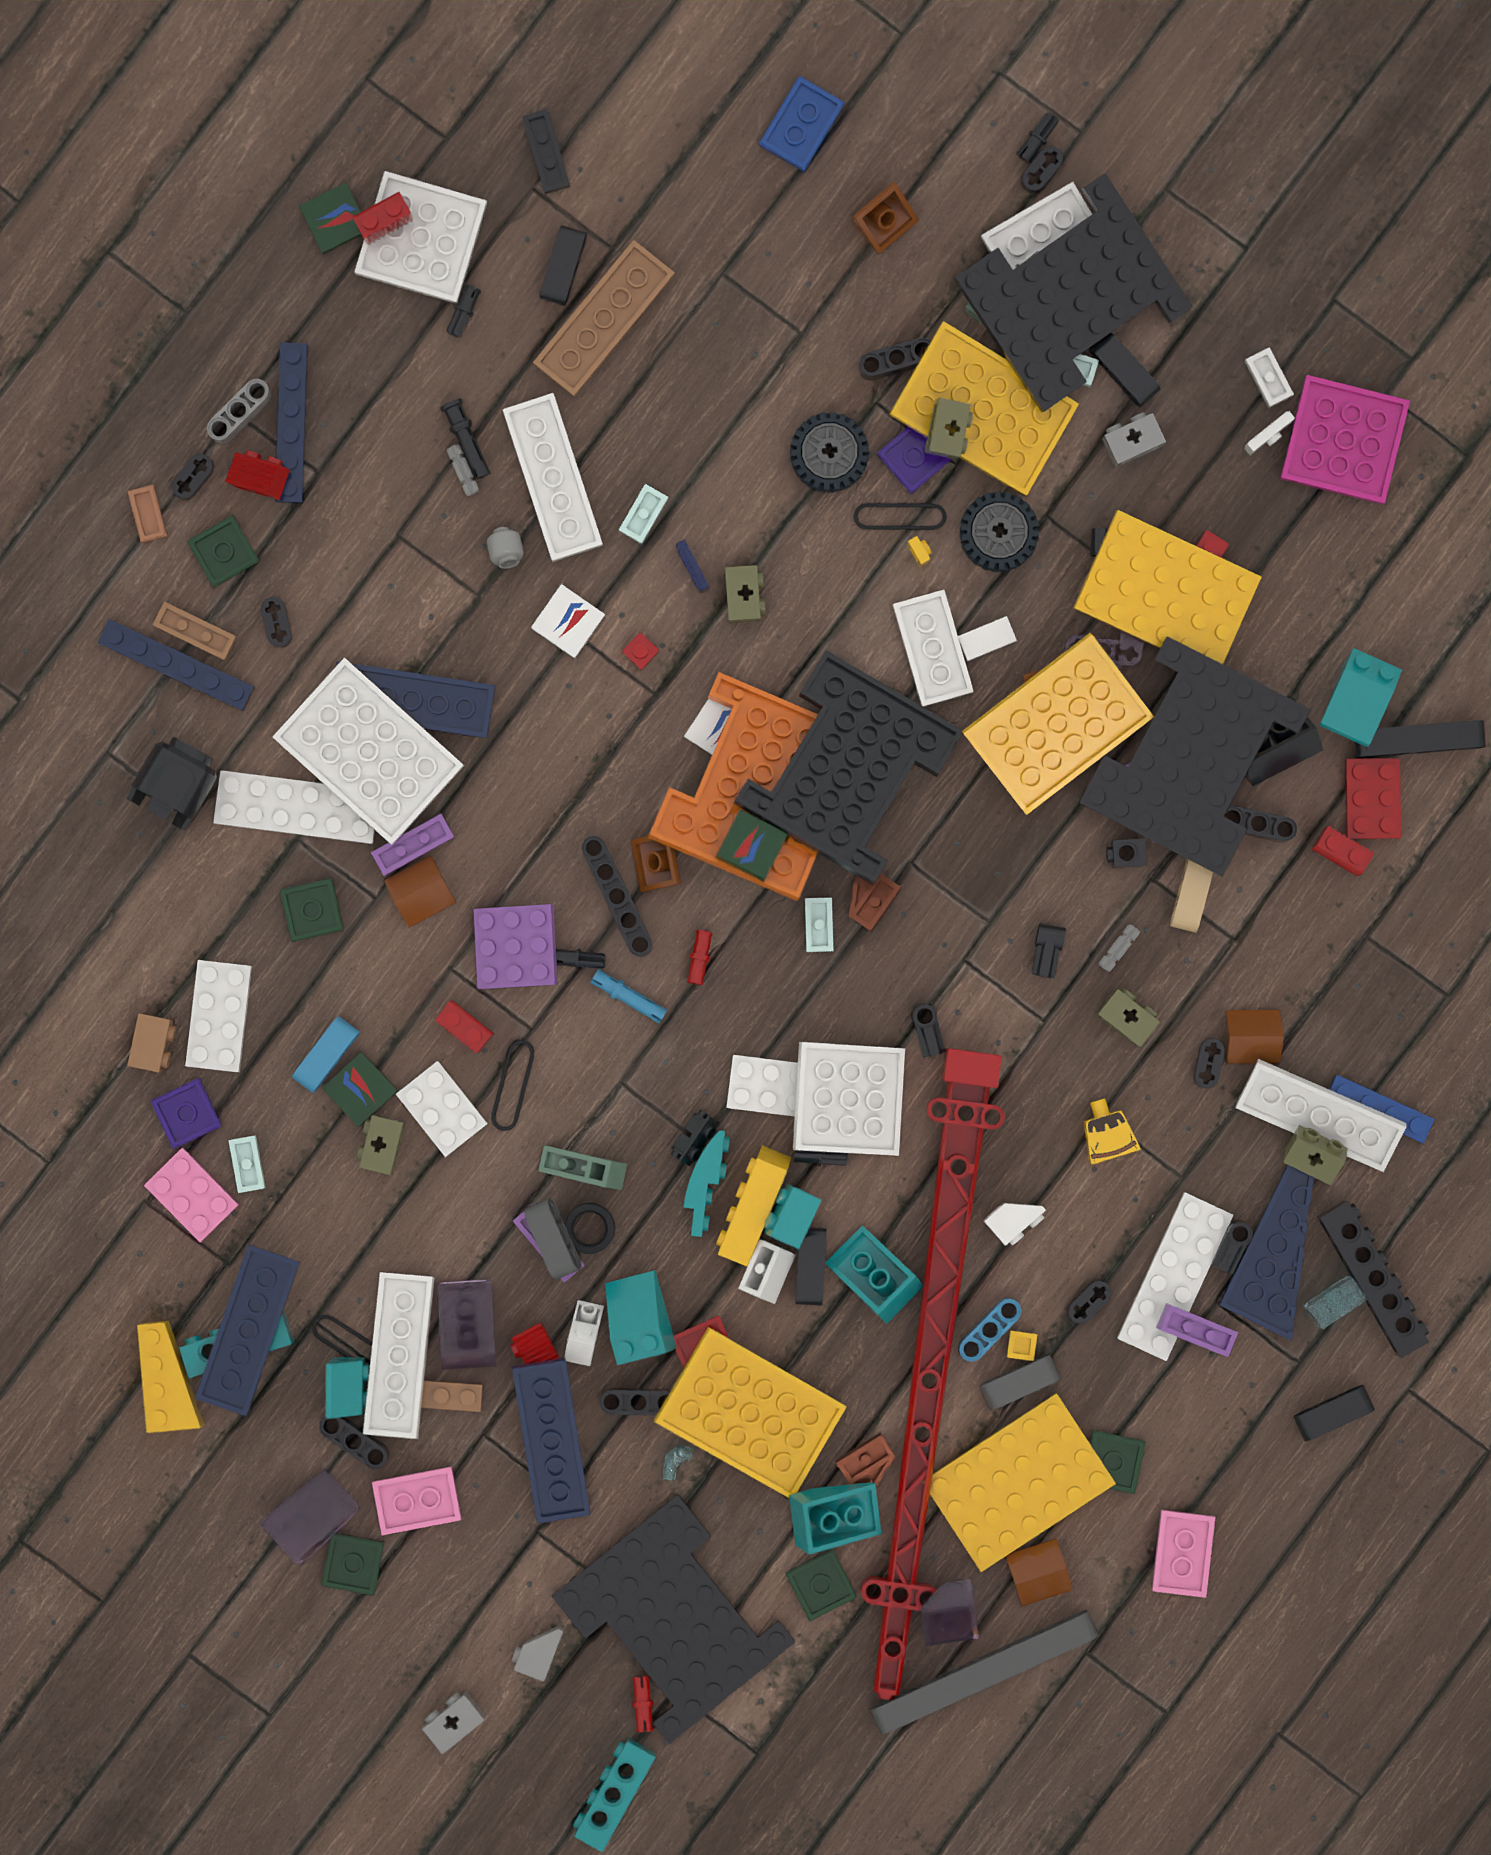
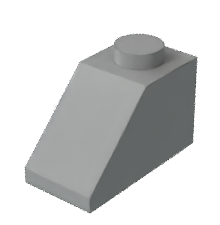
(537, 1654)

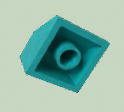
(792, 1215)
(346, 1386)

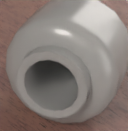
(505, 547)

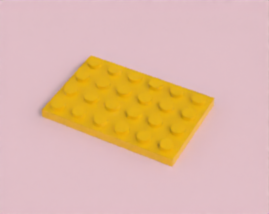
(1007, 430)
(1166, 588)
(1058, 723)
(750, 1413)
(1019, 1482)

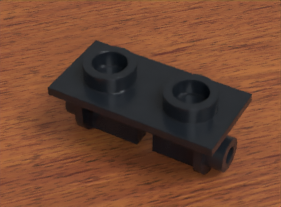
(702, 1129)

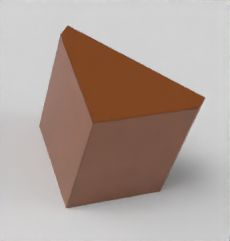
(885, 218)
(655, 864)
(419, 891)
(1253, 1036)
(1039, 1572)

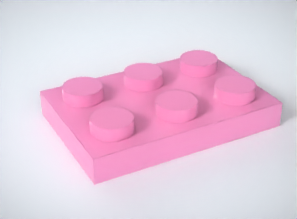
(191, 1195)
(416, 1500)
(1183, 1553)

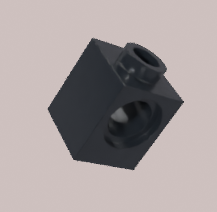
(1138, 849)

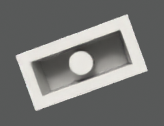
(767, 1271)

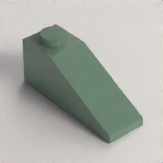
(582, 1167)

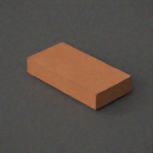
(147, 514)

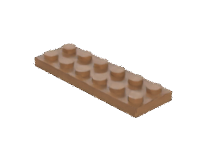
(603, 318)

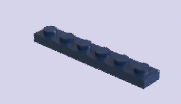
(292, 418)
(176, 665)

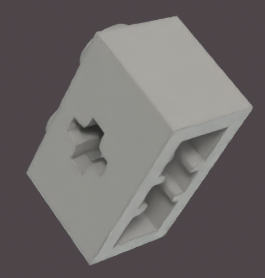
(1123, 451)
(445, 1735)

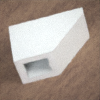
(1011, 1219)
(583, 1333)

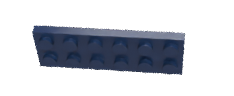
(437, 701)
(247, 1330)
(551, 1440)

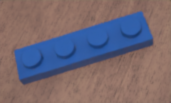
(1417, 1124)

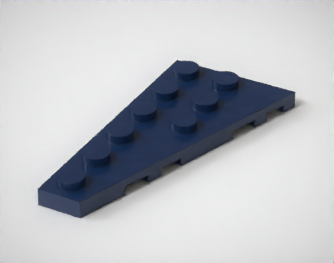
(1271, 1265)

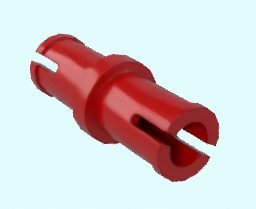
(699, 957)
(642, 1703)

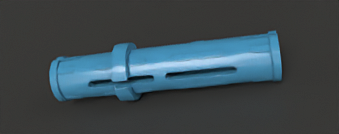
(632, 998)

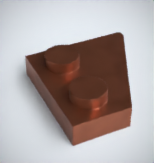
(872, 901)
(866, 1461)

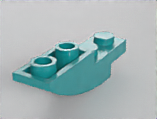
(707, 1170)

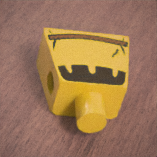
(1108, 1134)

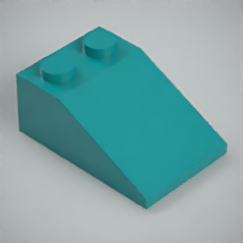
(1360, 697)
(874, 1274)
(638, 1318)
(834, 1516)

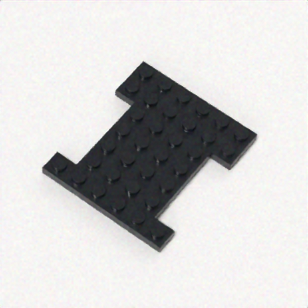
(1070, 294)
(1193, 759)
(850, 765)
(671, 1616)

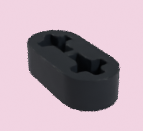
(1037, 165)
(198, 480)
(283, 621)
(1202, 1062)
(1094, 1306)

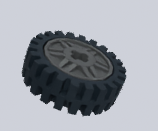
(819, 470)
(981, 542)

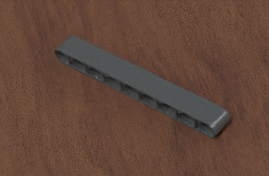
(984, 1671)

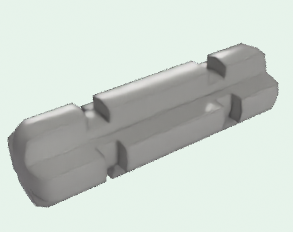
(463, 470)
(1119, 948)

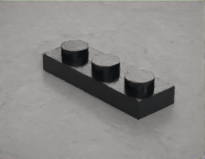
(546, 151)

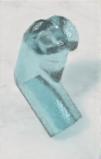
(673, 1459)

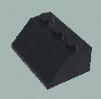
(1283, 750)

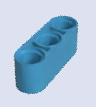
(325, 1054)
(1002, 1323)

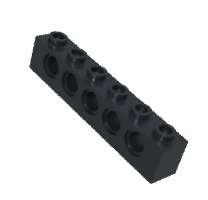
(1416, 1332)

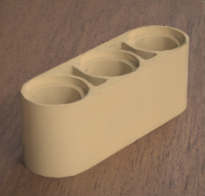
(1191, 897)

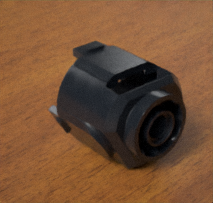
(175, 779)

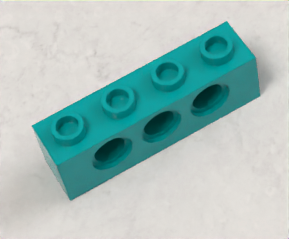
(196, 1360)
(597, 1833)

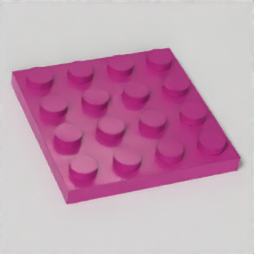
(1345, 439)

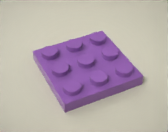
(515, 946)

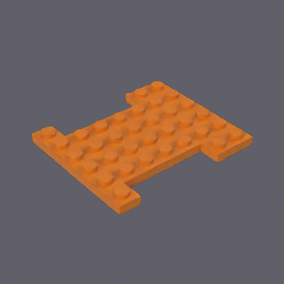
(753, 745)

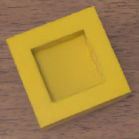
(919, 550)
(1021, 1345)

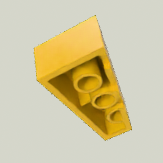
(754, 1205)
(165, 1382)

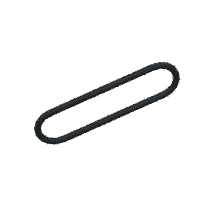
(900, 505)
(502, 1083)
(343, 1326)

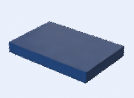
(801, 123)

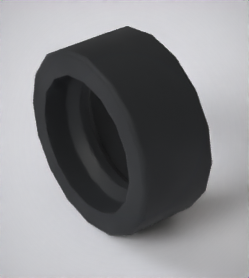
(609, 1228)

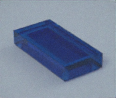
(692, 566)

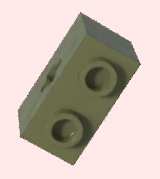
(938, 438)
(737, 579)
(1134, 1031)
(392, 1133)
(1315, 1154)

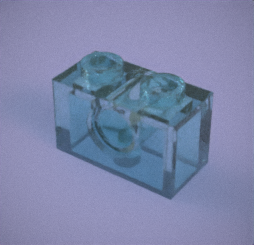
(1335, 1302)

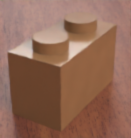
(151, 1043)

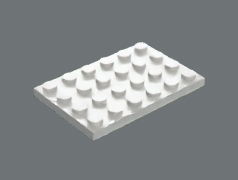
(368, 751)

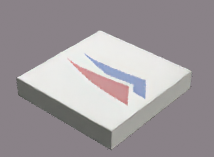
(568, 621)
(708, 726)

